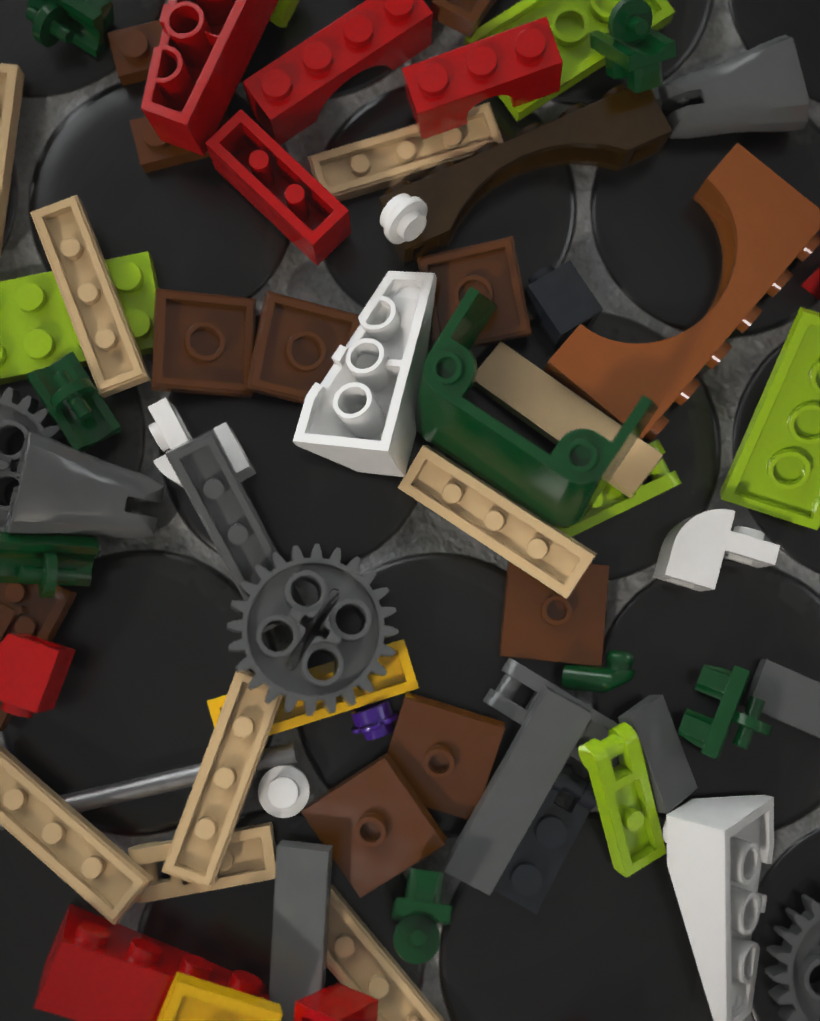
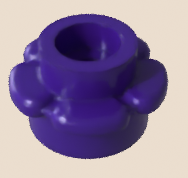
(374, 719)

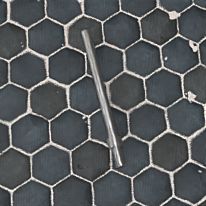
(164, 782)

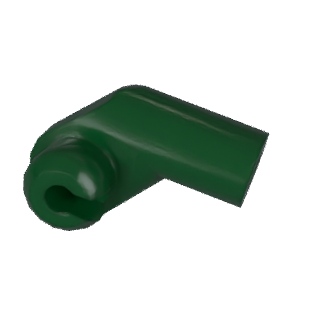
(600, 679)

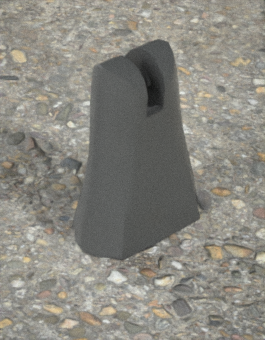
(740, 95)
(77, 494)

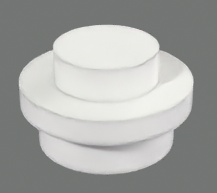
(404, 218)
(284, 791)

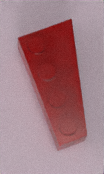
(200, 66)
(119, 973)

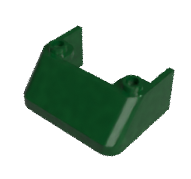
(552, 486)

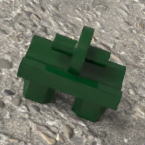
(71, 21)
(633, 46)
(74, 403)
(47, 560)
(729, 689)
(419, 917)

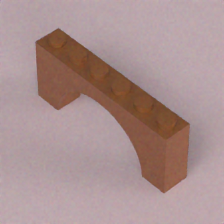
(760, 232)

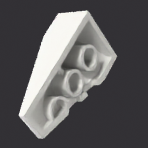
(369, 396)
(715, 873)

